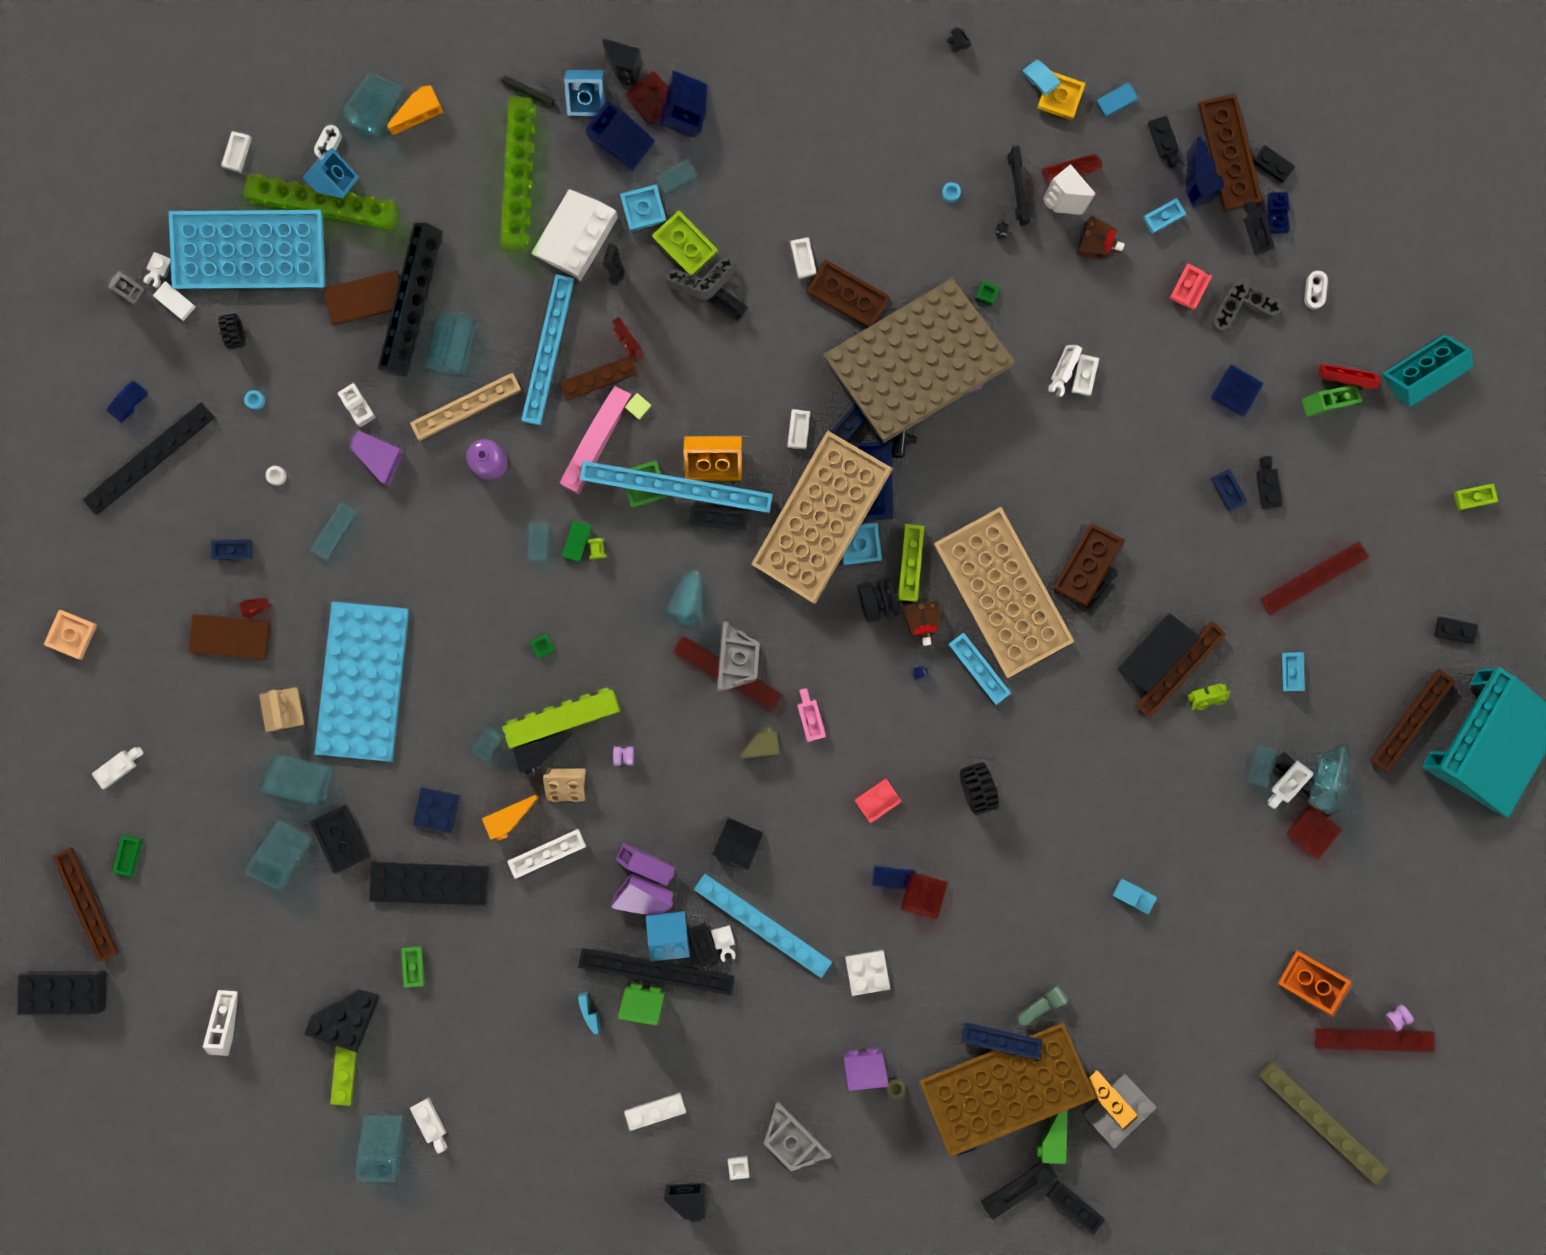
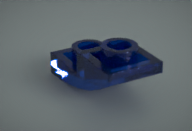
(1277, 212)
(125, 401)
(891, 877)

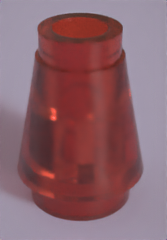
(253, 606)

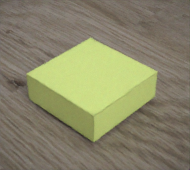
(638, 406)

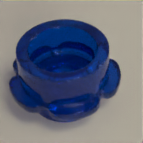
(920, 672)

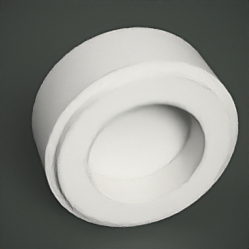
(276, 475)

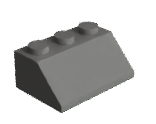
(1107, 1125)

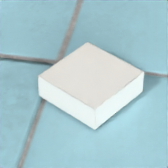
(738, 1168)

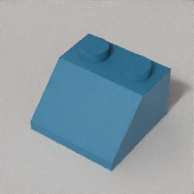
(584, 92)
(331, 175)
(667, 936)

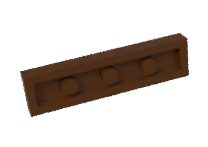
(598, 378)

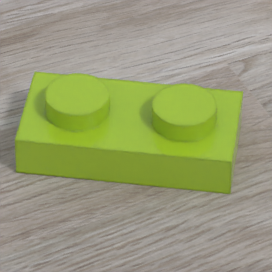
(1475, 496)

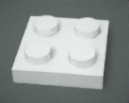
(867, 972)

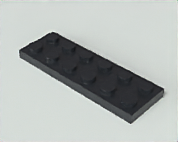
(428, 883)

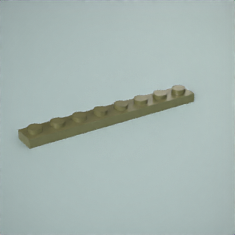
(1323, 1123)

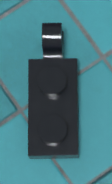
(1164, 140)
(1257, 229)
(1268, 484)
(1101, 593)

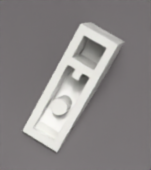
(221, 1024)

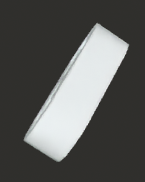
(326, 142)

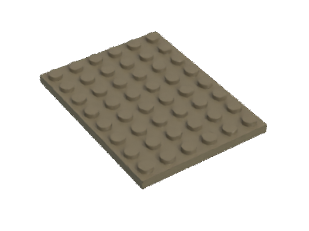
(918, 360)

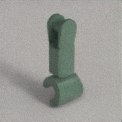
(1054, 997)

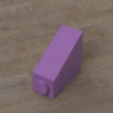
(377, 455)
(645, 864)
(642, 896)

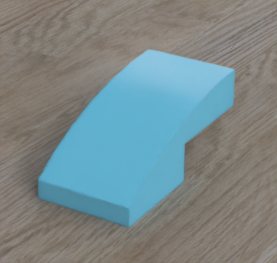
(1041, 76)
(591, 1018)

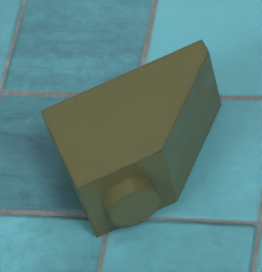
(762, 744)

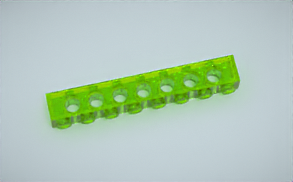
(518, 108)
(385, 220)

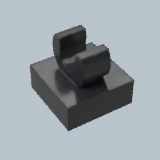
(961, 39)

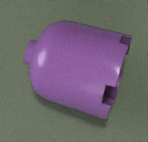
(487, 459)

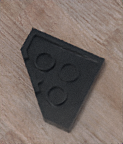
(344, 1021)

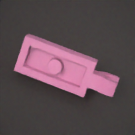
(810, 717)

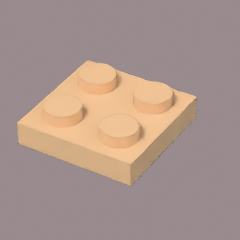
(70, 634)

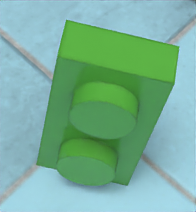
(413, 966)

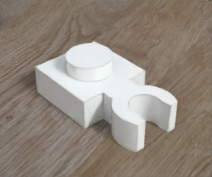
(159, 266)
(724, 939)

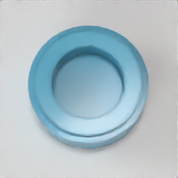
(951, 192)
(254, 400)

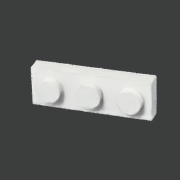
(655, 1111)

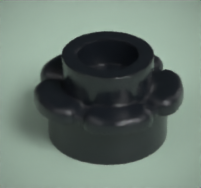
(1002, 230)

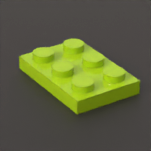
(685, 243)

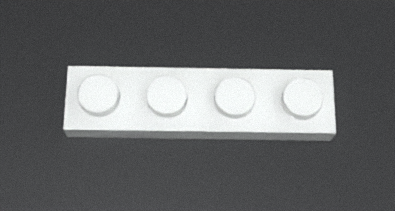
(546, 853)

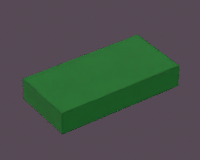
(576, 541)
(127, 855)

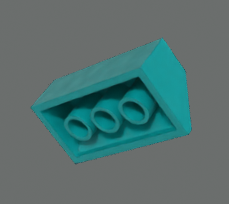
(1428, 369)

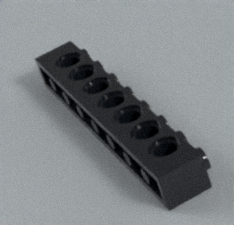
(410, 299)

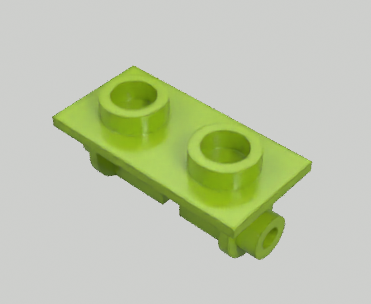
(1217, 694)

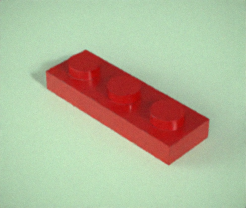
(1348, 376)

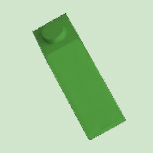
(1331, 400)
(1054, 1140)

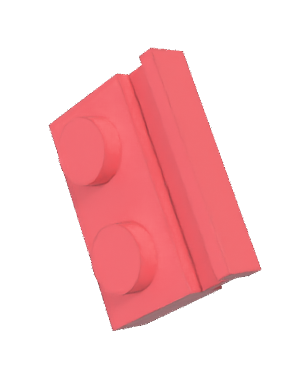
(1190, 287)
(877, 800)

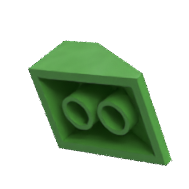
(642, 1004)

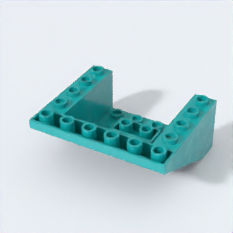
(1496, 743)

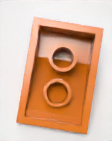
(1315, 983)

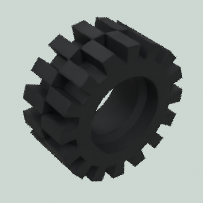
(232, 331)

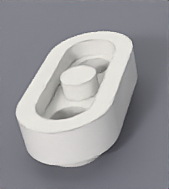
(1316, 291)

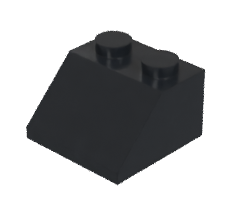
(624, 61)
(738, 843)
(687, 1200)

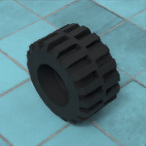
(979, 788)

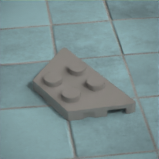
(737, 659)
(792, 1141)

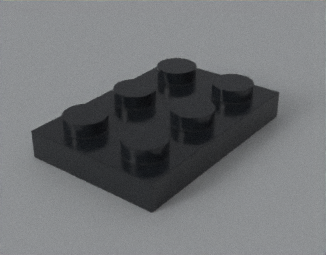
(340, 839)

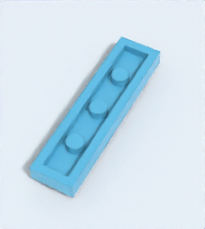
(979, 668)

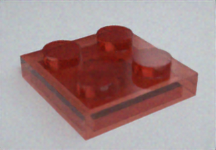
(649, 97)
(623, 334)
(1314, 832)
(924, 895)

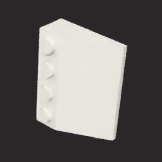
(575, 234)

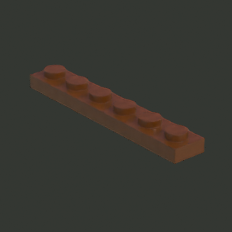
(1208, 640)
(1412, 720)
(85, 904)

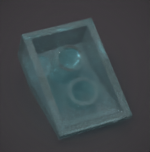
(372, 105)

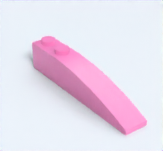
(595, 438)

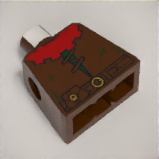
(1098, 240)
(922, 620)

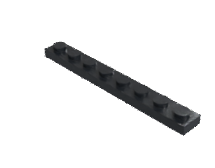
(148, 458)
(656, 971)

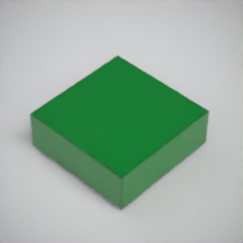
(987, 293)
(542, 646)

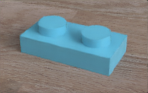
(1164, 216)
(1293, 671)

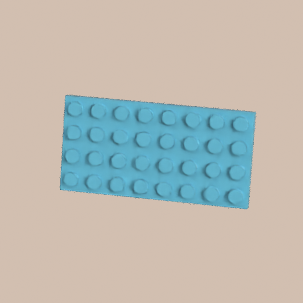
(247, 249)
(362, 681)

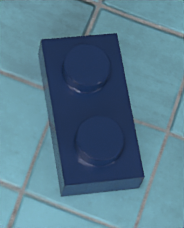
(1229, 490)
(231, 549)

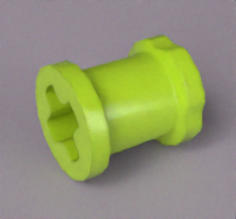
(597, 548)

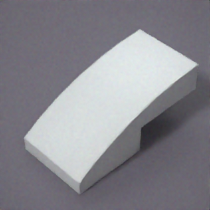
(356, 405)

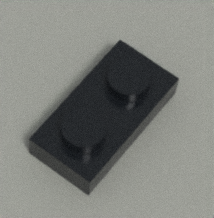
(1273, 164)
(1456, 630)
(703, 944)

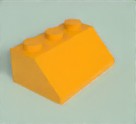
(713, 458)

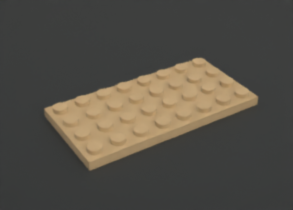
(821, 516)
(1003, 592)

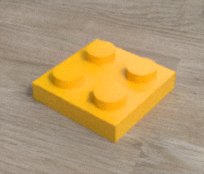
(1064, 99)

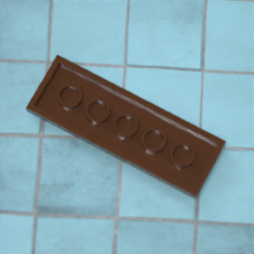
(1230, 151)

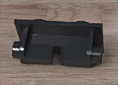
(728, 304)

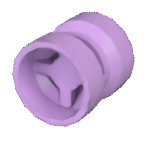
(623, 756)
(1399, 1018)

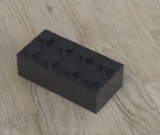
(61, 992)

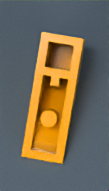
(418, 108)
(505, 820)

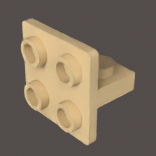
(281, 709)
(564, 784)

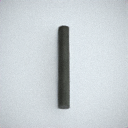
(527, 90)

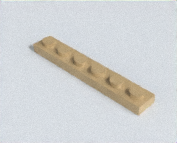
(465, 406)

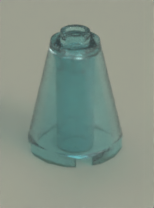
(687, 600)

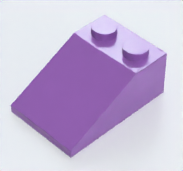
(865, 1069)

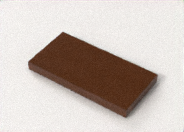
(848, 294)
(361, 297)
(1089, 564)
(229, 636)

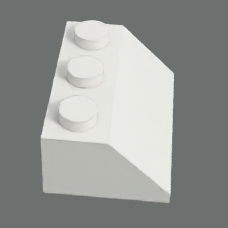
(1068, 193)

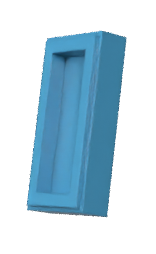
(1116, 100)

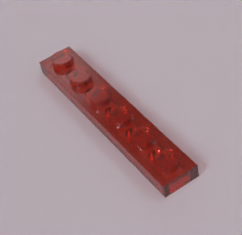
(1314, 578)
(710, 663)
(1374, 1039)

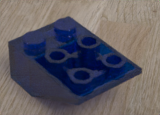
(684, 105)
(619, 135)
(1202, 179)

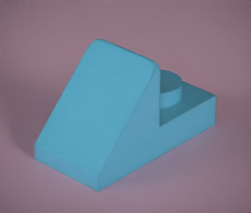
(1134, 896)

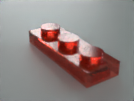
(1082, 165)

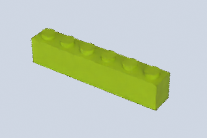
(562, 718)

